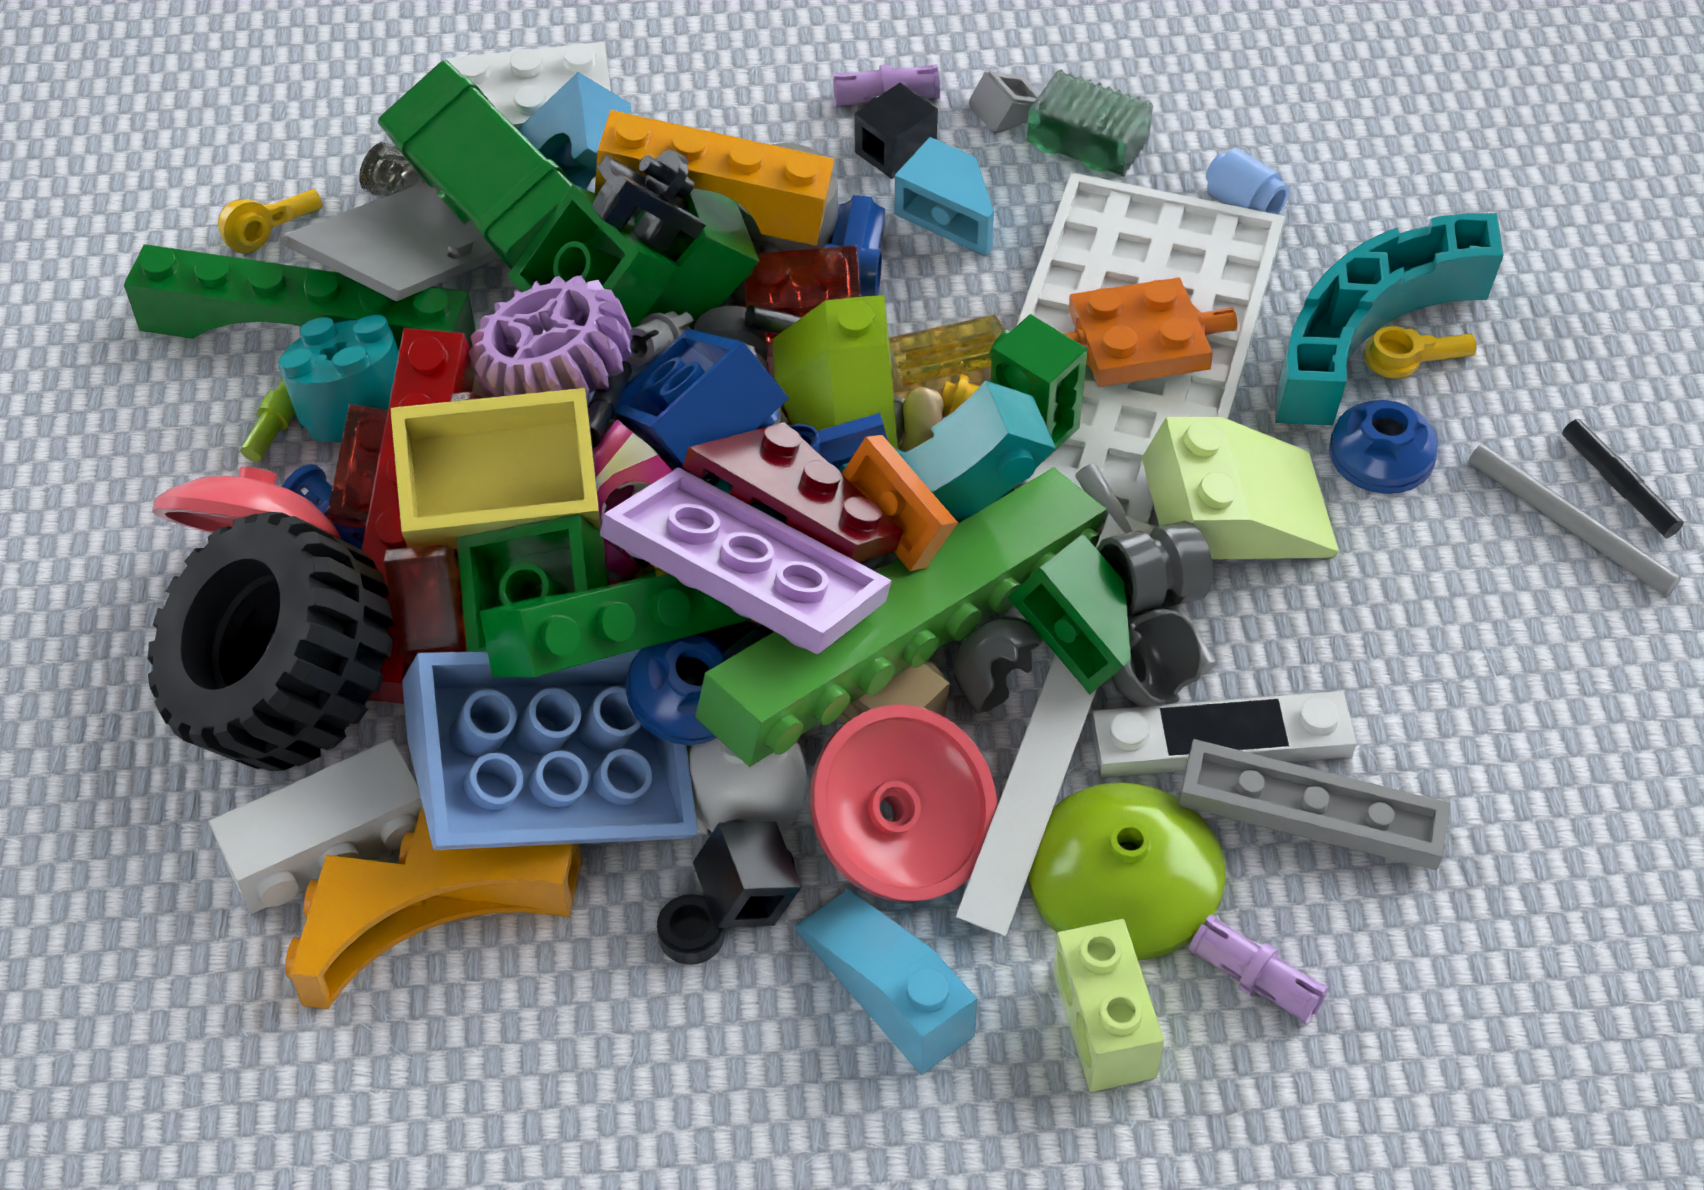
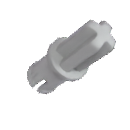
(655, 334)

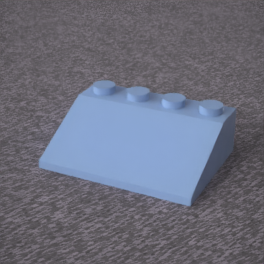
(539, 757)

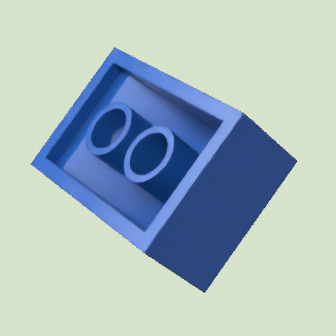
(698, 394)

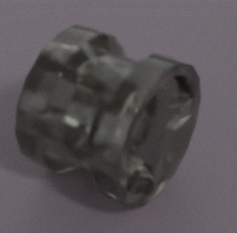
(386, 171)

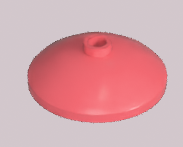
(220, 500)
(937, 794)

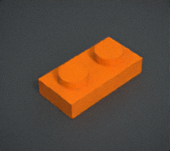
(903, 497)

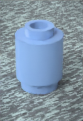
(1246, 182)

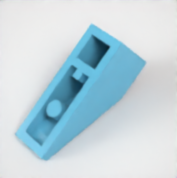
(893, 978)

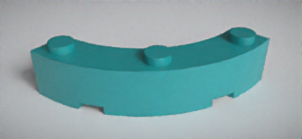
(1372, 286)
(974, 452)

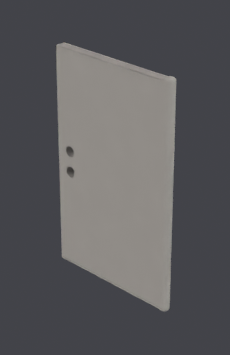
(395, 243)

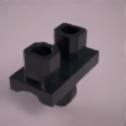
(655, 193)

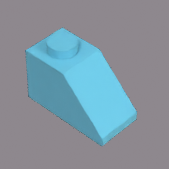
(946, 195)

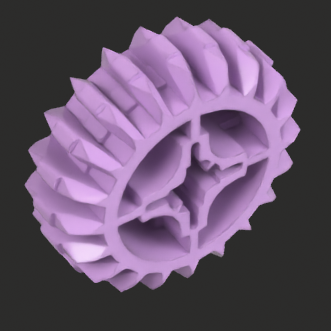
(552, 340)

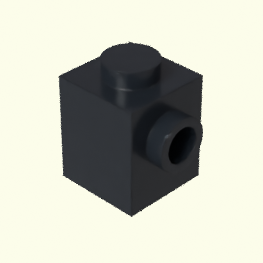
(894, 128)
(746, 874)

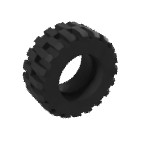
(325, 652)

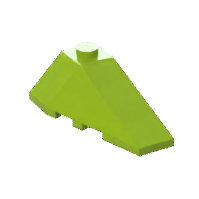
(838, 365)

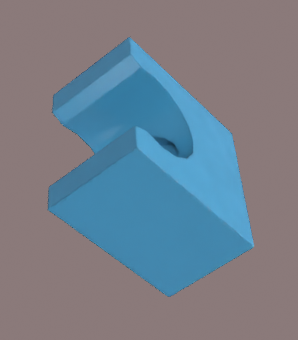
(572, 126)

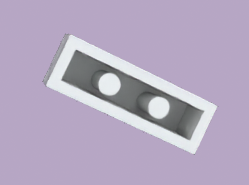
(341, 811)

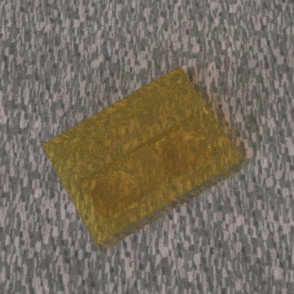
(944, 350)

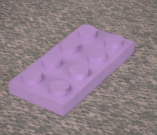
(746, 560)

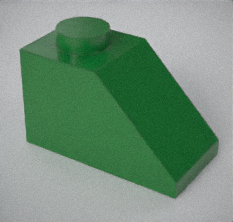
(1079, 612)

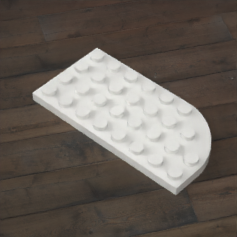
(1135, 235)

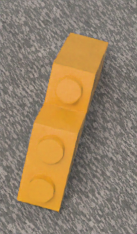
(373, 905)

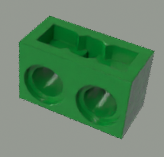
(1046, 366)

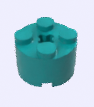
(338, 368)

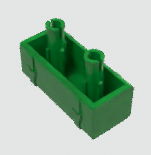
(475, 160)

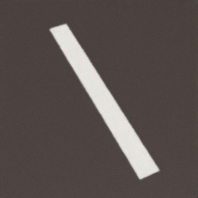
(1030, 791)

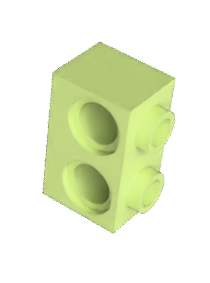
(1107, 1005)

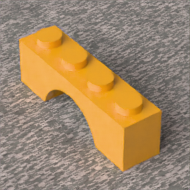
(775, 184)

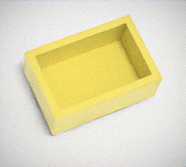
(492, 464)

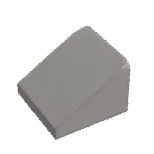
(1002, 100)

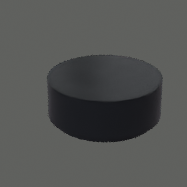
(688, 930)

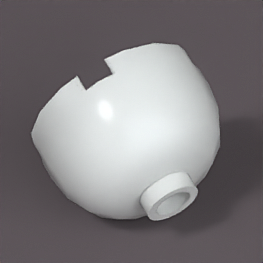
(731, 790)

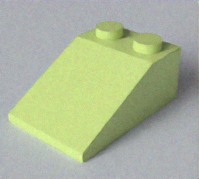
(1238, 489)

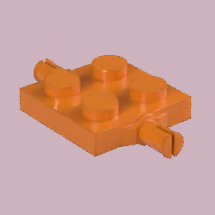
(1144, 331)

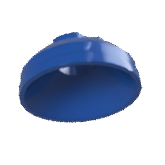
(1380, 460)
(661, 697)

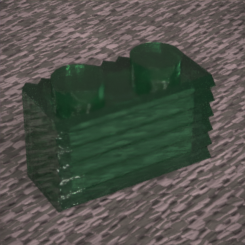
(1089, 123)

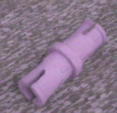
(862, 87)
(1258, 969)

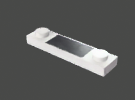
(1273, 727)

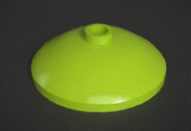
(1158, 889)

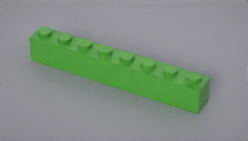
(779, 691)

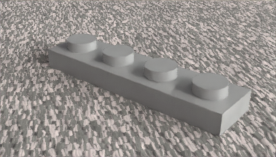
(1315, 804)

